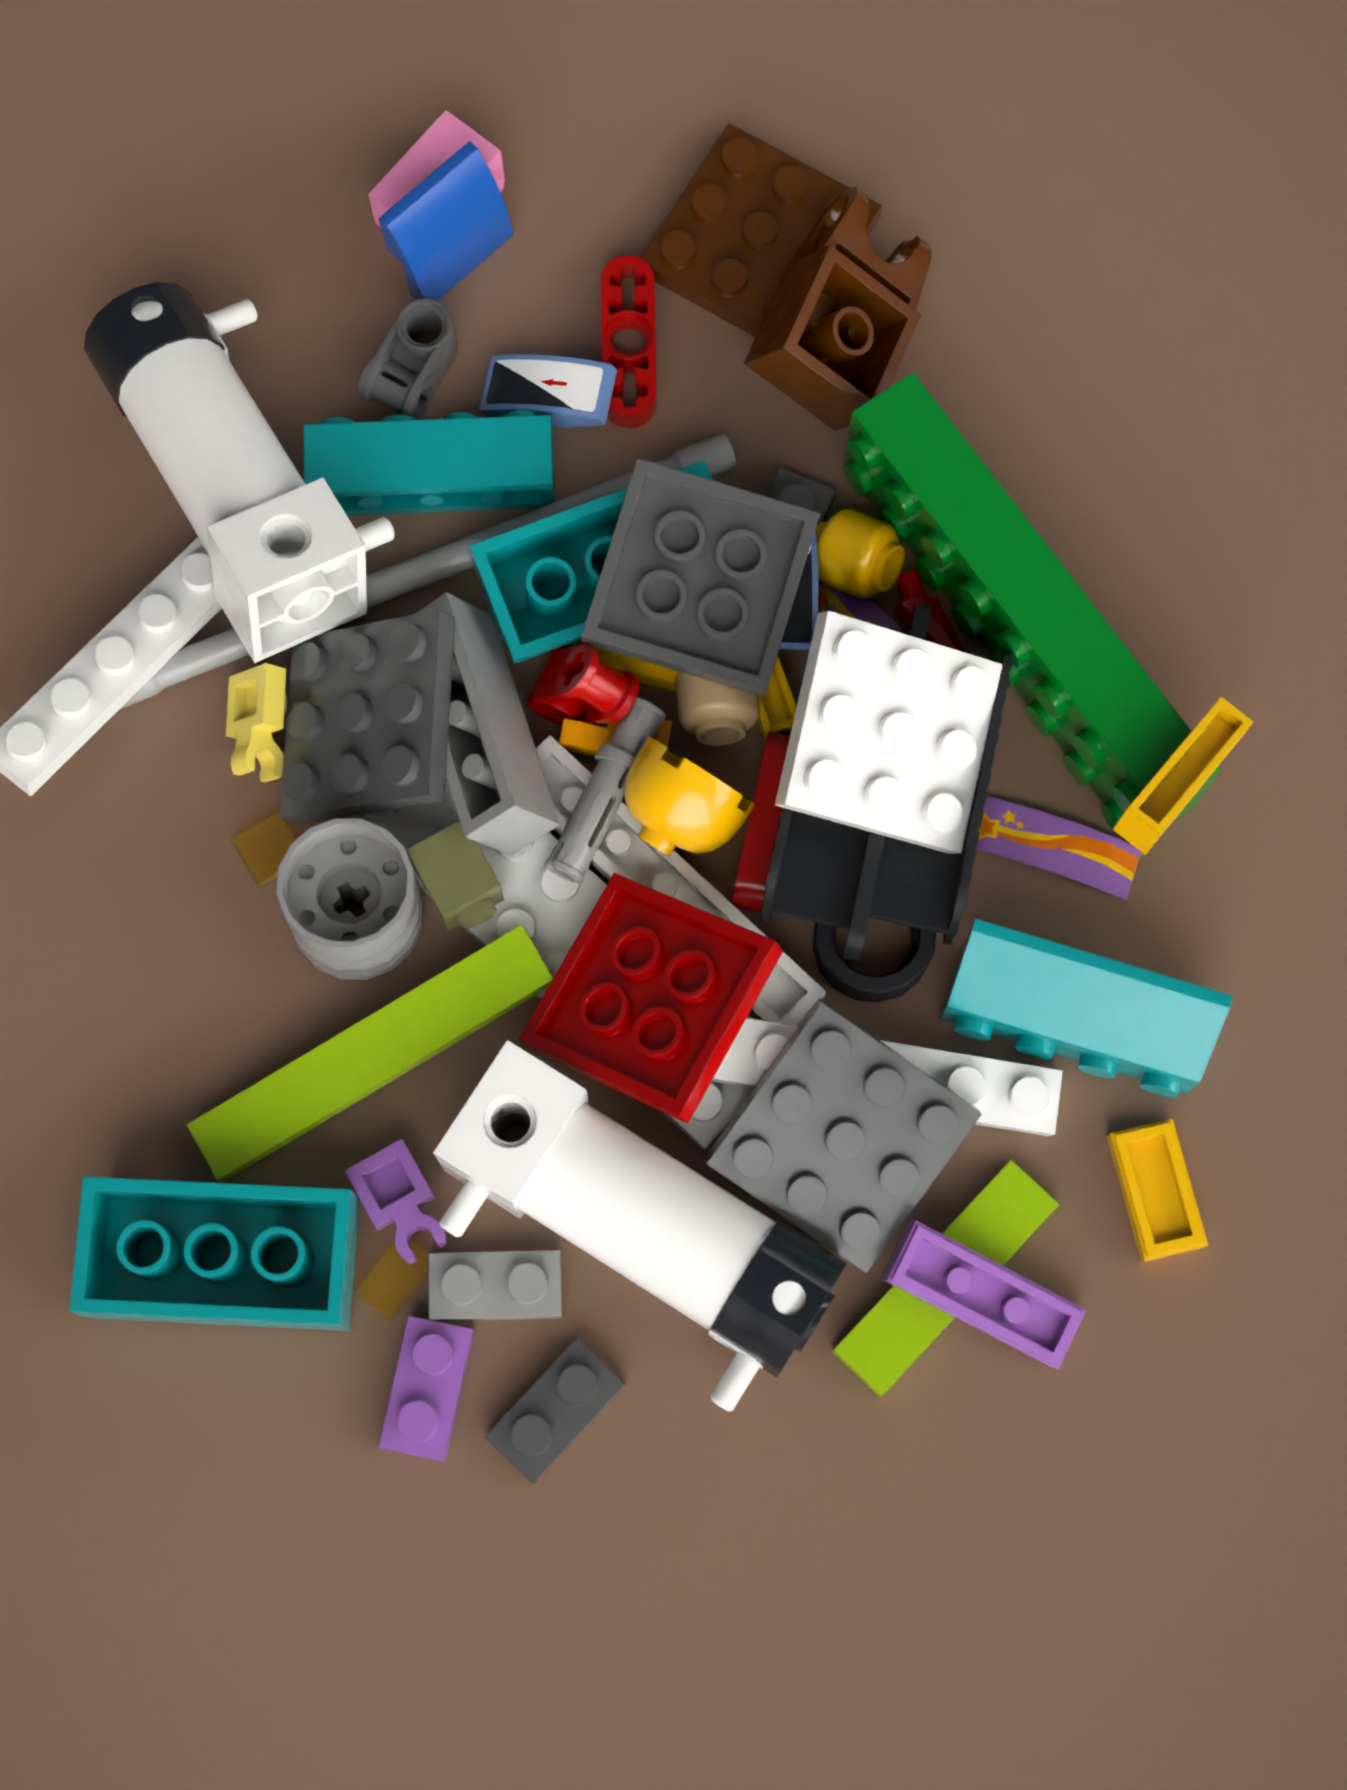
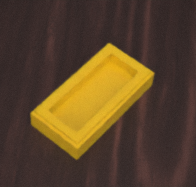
(1157, 1190)

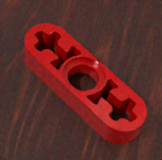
(640, 319)
(761, 827)

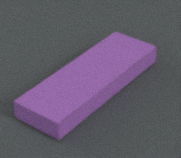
(983, 1294)

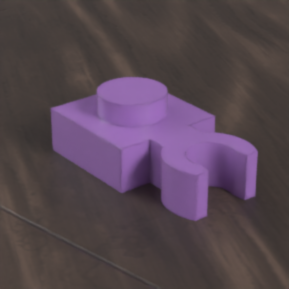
(393, 1192)

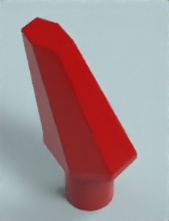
(913, 592)

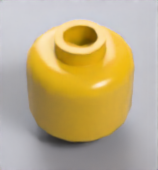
(858, 554)

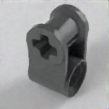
(409, 372)

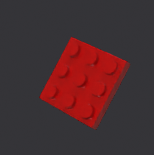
(651, 996)

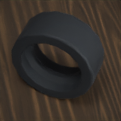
(872, 987)

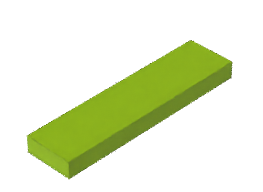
(905, 1326)

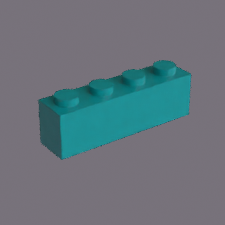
(434, 463)

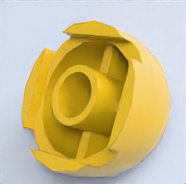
(681, 802)

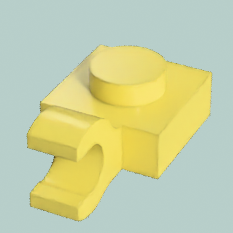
(253, 713)

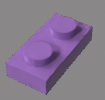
(426, 1389)

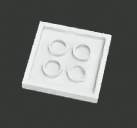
(888, 733)

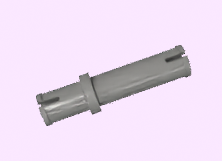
(603, 792)

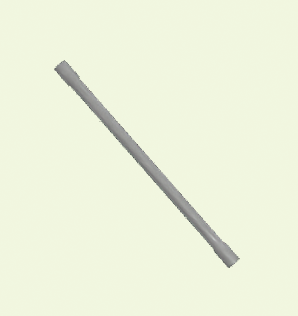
(426, 567)

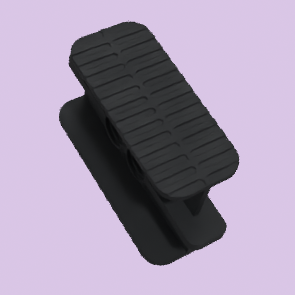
(851, 875)

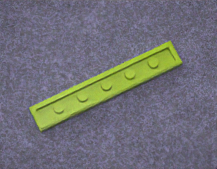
(370, 1054)

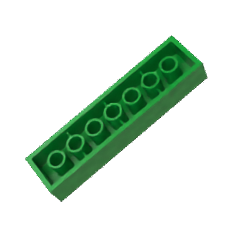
(1013, 595)

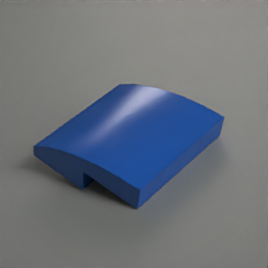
(447, 224)

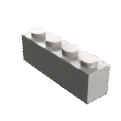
(490, 748)

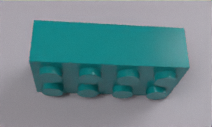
(215, 1253)

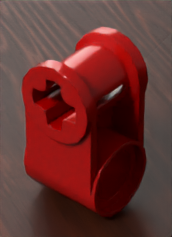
(582, 688)

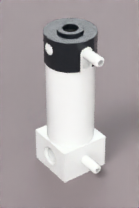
(276, 546)
(638, 1213)

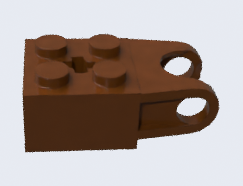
(840, 315)

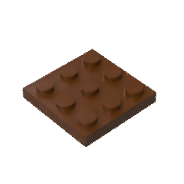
(741, 227)

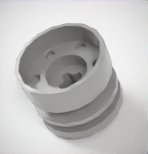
(344, 865)

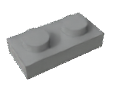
(495, 1285)

